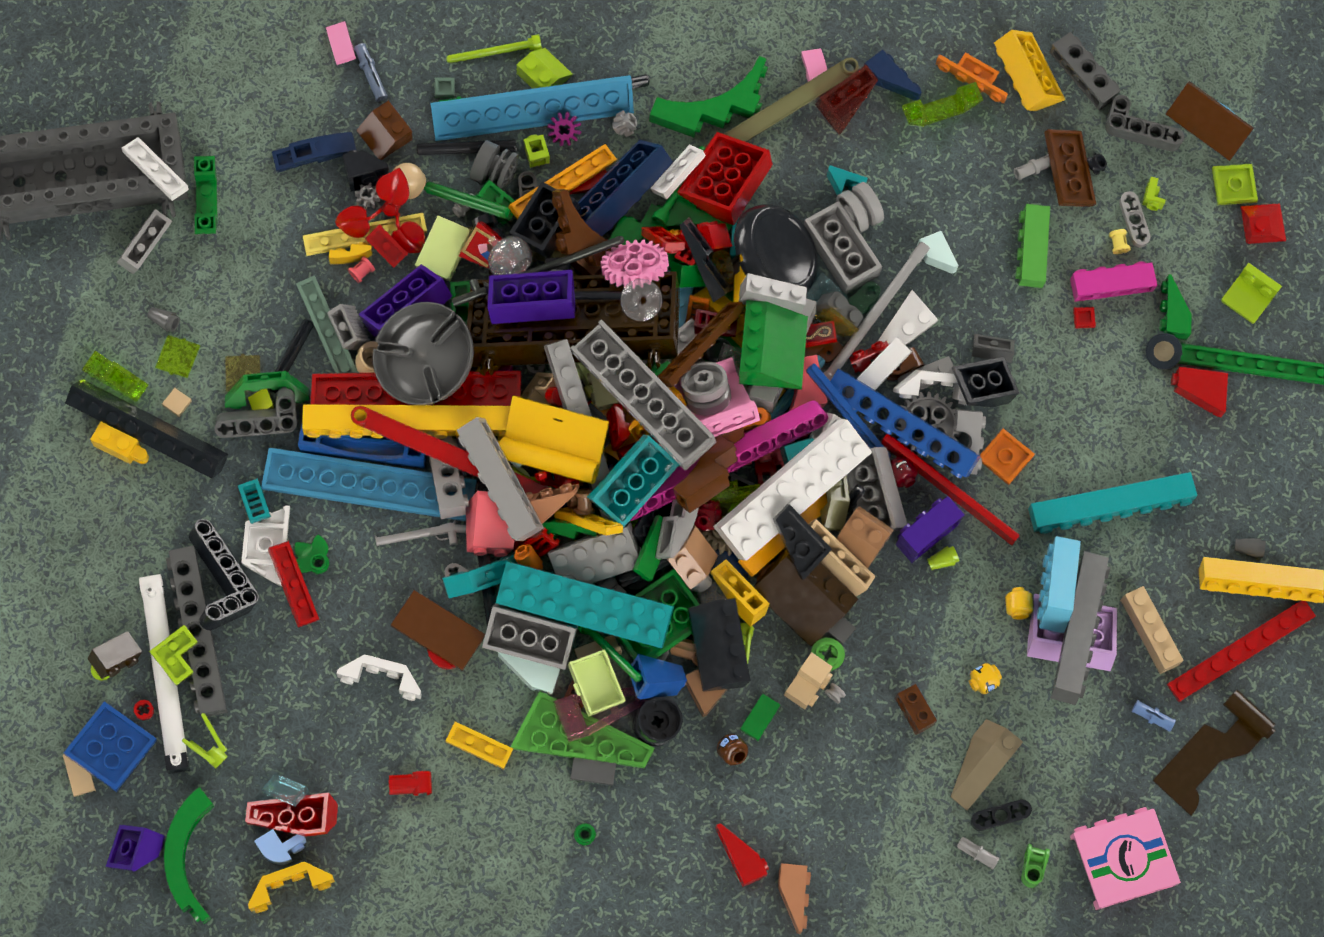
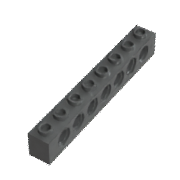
(187, 558)

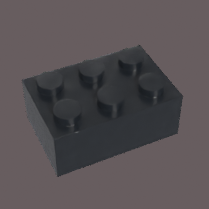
(540, 222)

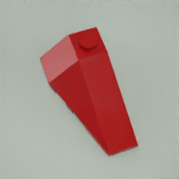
(311, 816)

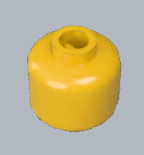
(1019, 603)

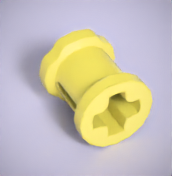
(1119, 241)

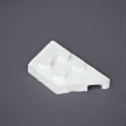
(259, 538)

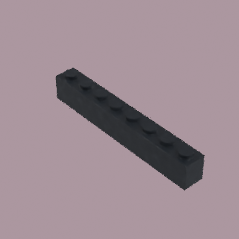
(146, 428)

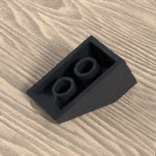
(986, 383)

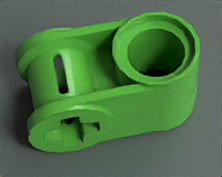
(1034, 861)

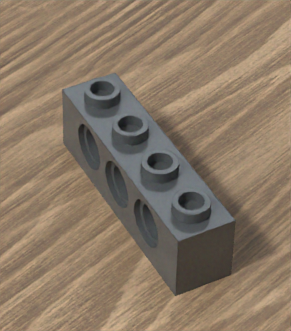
(1085, 60)

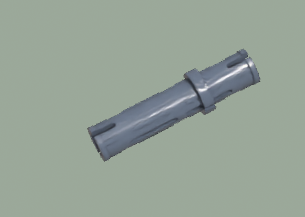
(367, 65)

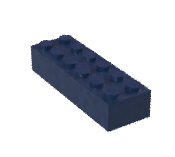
(623, 186)

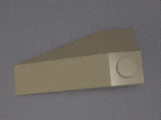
(986, 756)

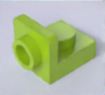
(1151, 197)

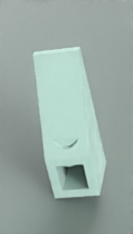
(533, 674)

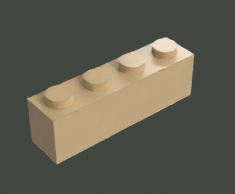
(843, 562)
(1151, 630)

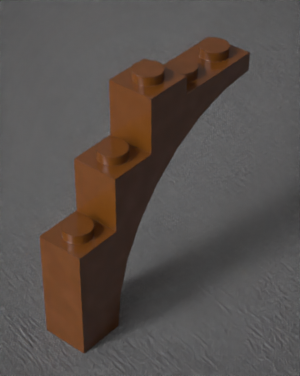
(575, 233)
(710, 472)

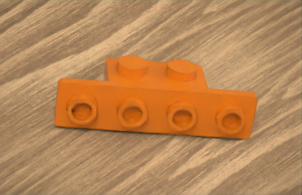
(971, 71)

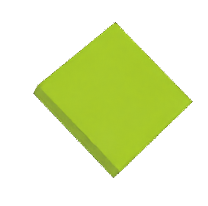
(1234, 184)

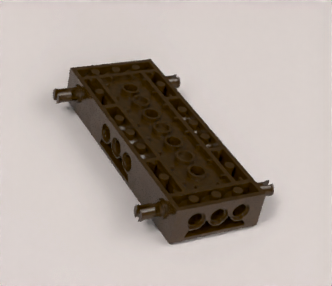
(525, 341)

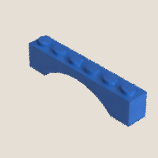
(362, 449)

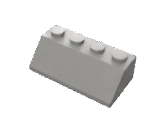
(880, 487)

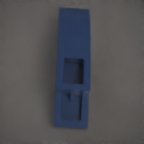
(312, 150)

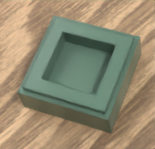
(444, 87)

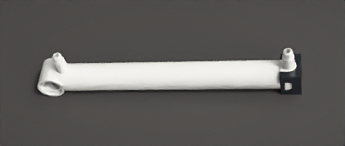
(167, 692)

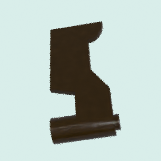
(1210, 747)

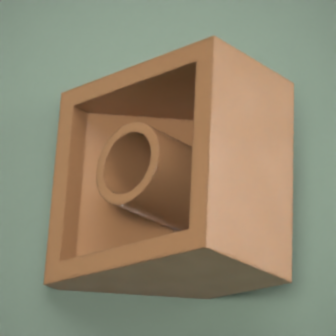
(694, 559)

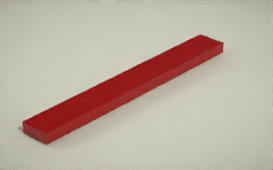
(951, 490)

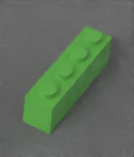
(1033, 245)

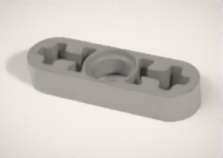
(1139, 213)

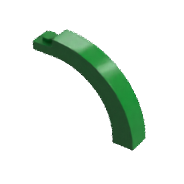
(176, 843)

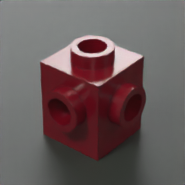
(708, 515)

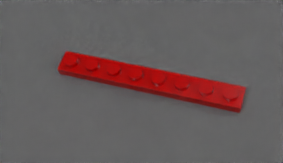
(1241, 650)

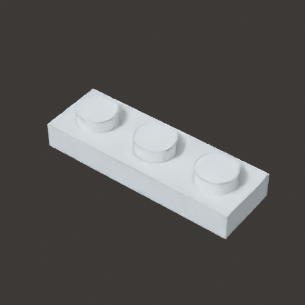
(678, 171)

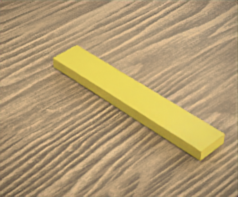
(333, 239)

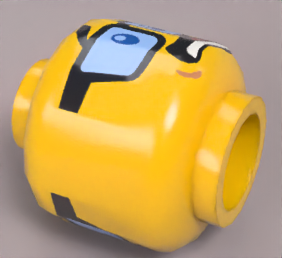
(985, 678)

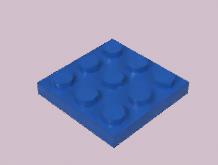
(110, 746)

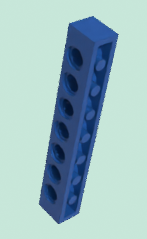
(967, 457)

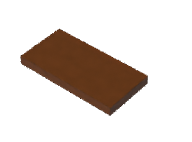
(1209, 121)
(1070, 168)
(438, 630)

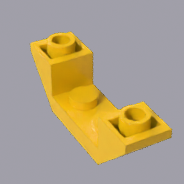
(260, 897)

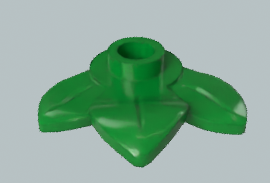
(309, 554)

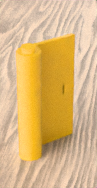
(555, 446)

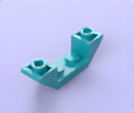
(476, 579)

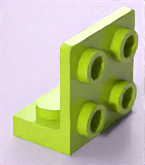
(1251, 293)

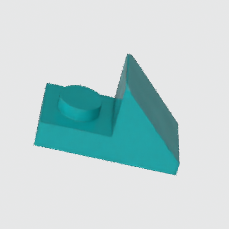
(841, 178)

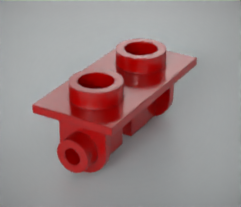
(863, 357)

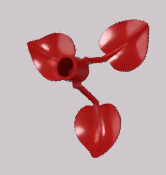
(395, 191)

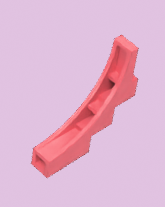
(809, 392)

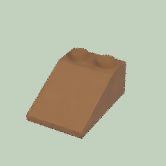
(864, 536)

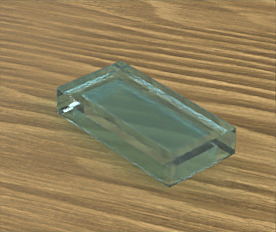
(285, 789)

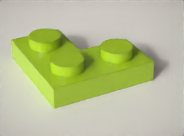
(169, 654)

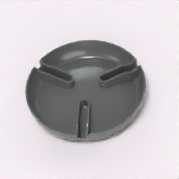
(423, 353)

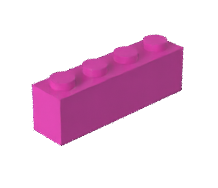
(1113, 281)

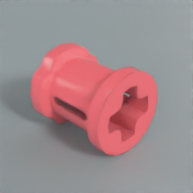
(361, 269)

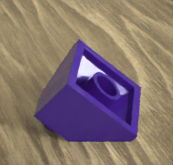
(134, 848)

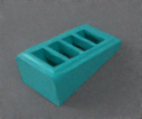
(249, 487)

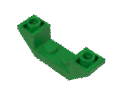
(206, 195)
(255, 382)

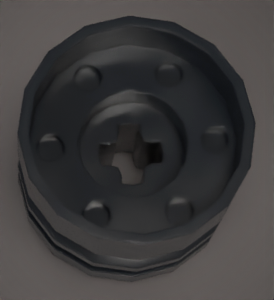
(662, 710)

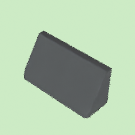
(992, 347)

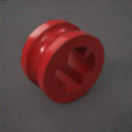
(145, 716)

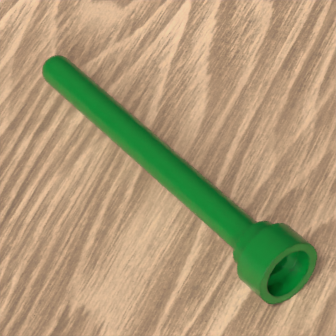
(661, 216)
(611, 652)

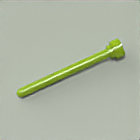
(532, 43)

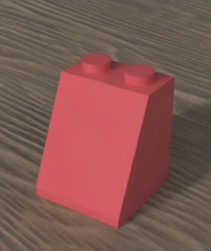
(485, 529)

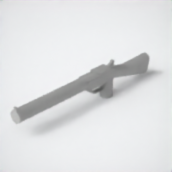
(450, 528)

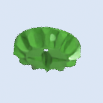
(836, 650)

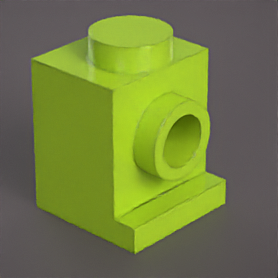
(536, 158)

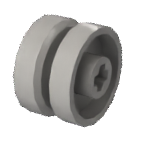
(862, 206)
(706, 388)

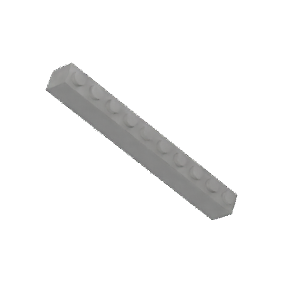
(572, 393)

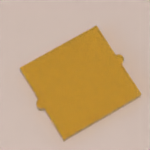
(842, 325)
(238, 366)

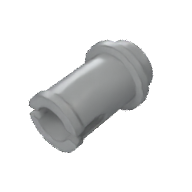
(460, 210)

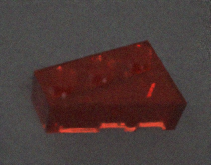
(845, 99)

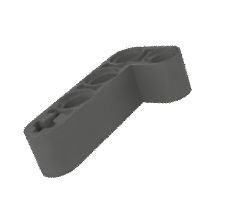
(1143, 126)
(254, 417)

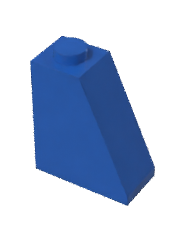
(658, 677)

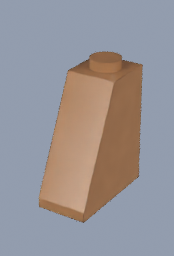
(704, 700)

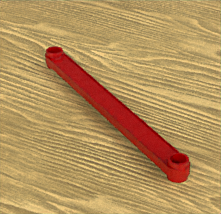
(428, 445)

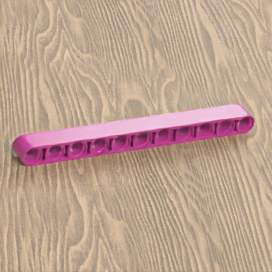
(749, 448)

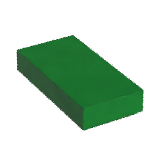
(760, 717)

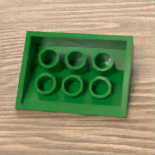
(772, 346)
(674, 592)

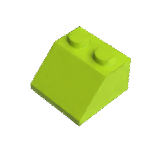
(542, 69)

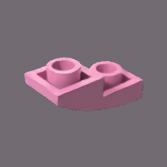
(341, 43)
(814, 63)

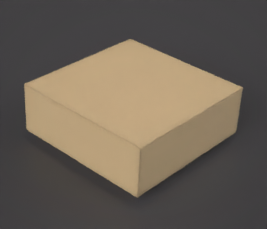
(176, 402)

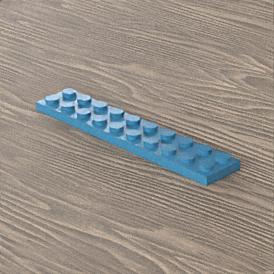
(531, 107)
(355, 482)

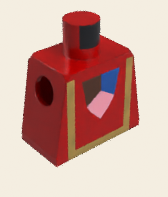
(477, 246)

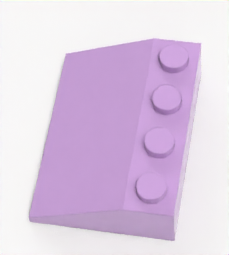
(1047, 644)

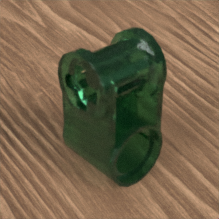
(863, 301)

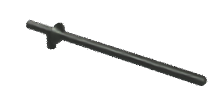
(478, 292)

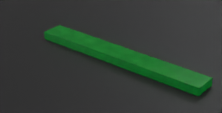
(1252, 364)

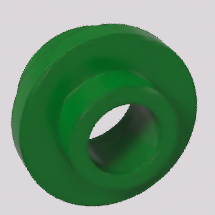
(584, 827)

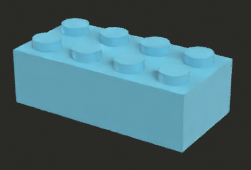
(1058, 584)

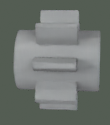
(624, 123)
(364, 200)

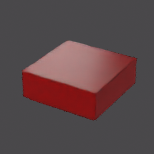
(1084, 317)

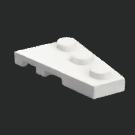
(909, 321)

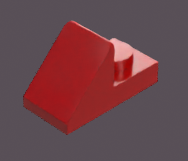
(617, 426)

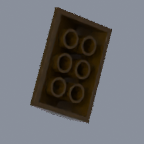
(808, 604)

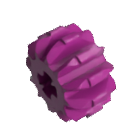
(564, 136)

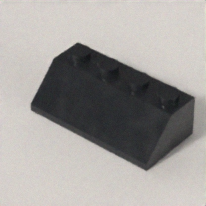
(719, 645)

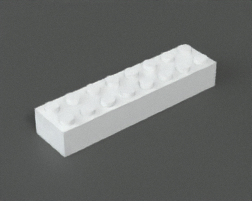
(797, 484)

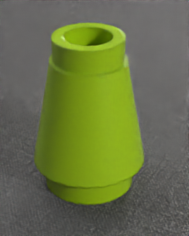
(943, 558)

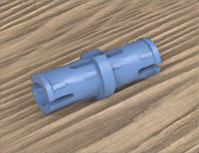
(1153, 715)

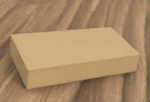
(80, 779)

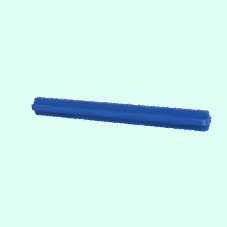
(843, 406)

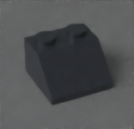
(363, 169)

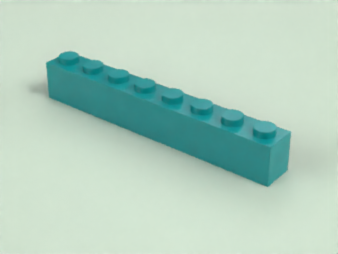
(1112, 502)

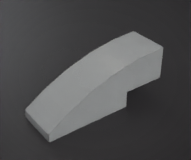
(675, 531)

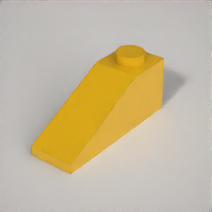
(749, 601)

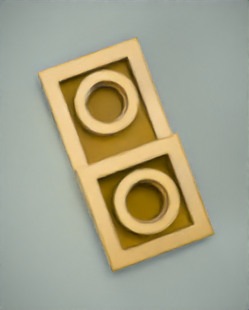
(356, 252)

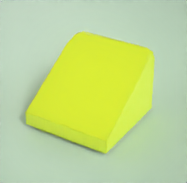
(261, 400)

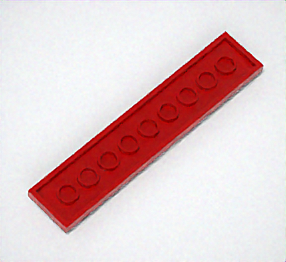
(366, 390)

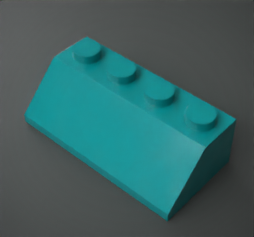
(633, 480)

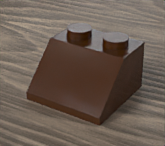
(385, 131)

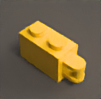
(118, 444)

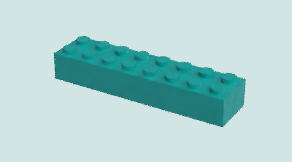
(584, 604)

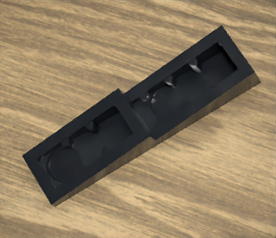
(700, 249)

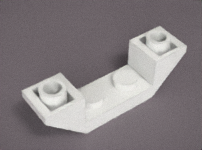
(911, 384)
(352, 672)

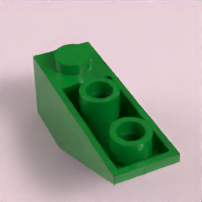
(1178, 316)

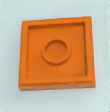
(1006, 456)

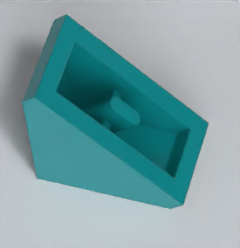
(790, 450)

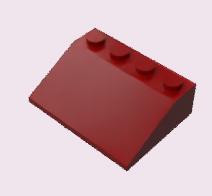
(726, 177)

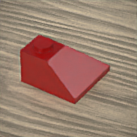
(1263, 223)

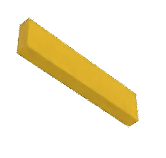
(590, 522)

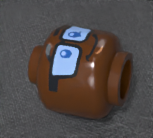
(732, 749)

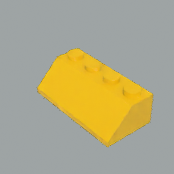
(1028, 70)

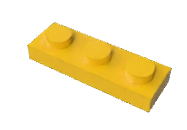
(479, 745)

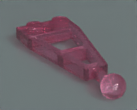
(573, 720)

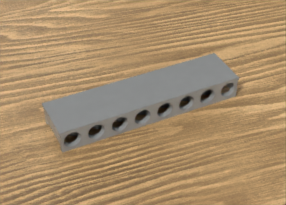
(644, 395)

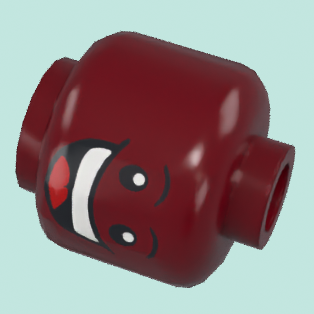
(904, 472)

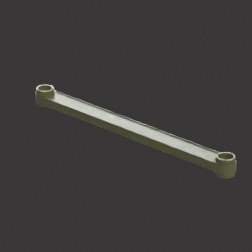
(793, 101)

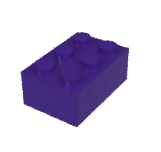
(929, 528)

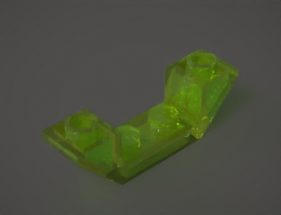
(925, 114)

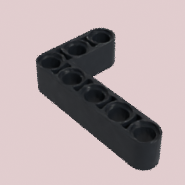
(224, 576)

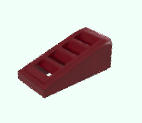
(707, 316)

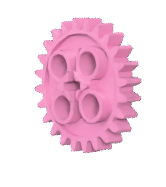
(634, 262)

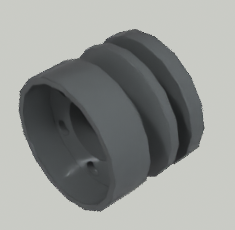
(490, 165)

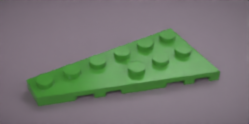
(544, 734)

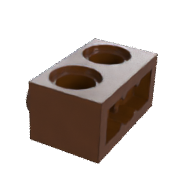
(915, 709)

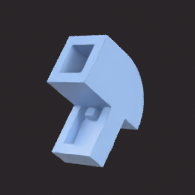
(276, 851)

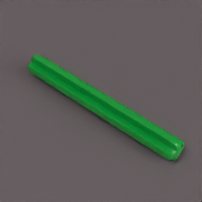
(466, 199)

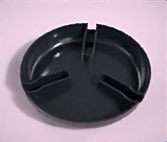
(776, 245)

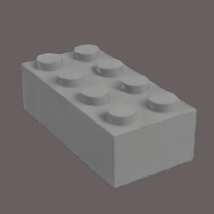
(842, 247)
(596, 556)
(530, 636)

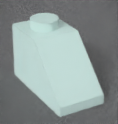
(939, 253)

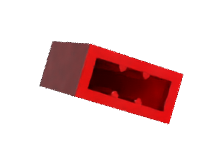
(1202, 388)

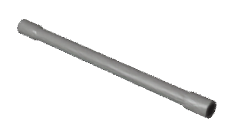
(914, 259)

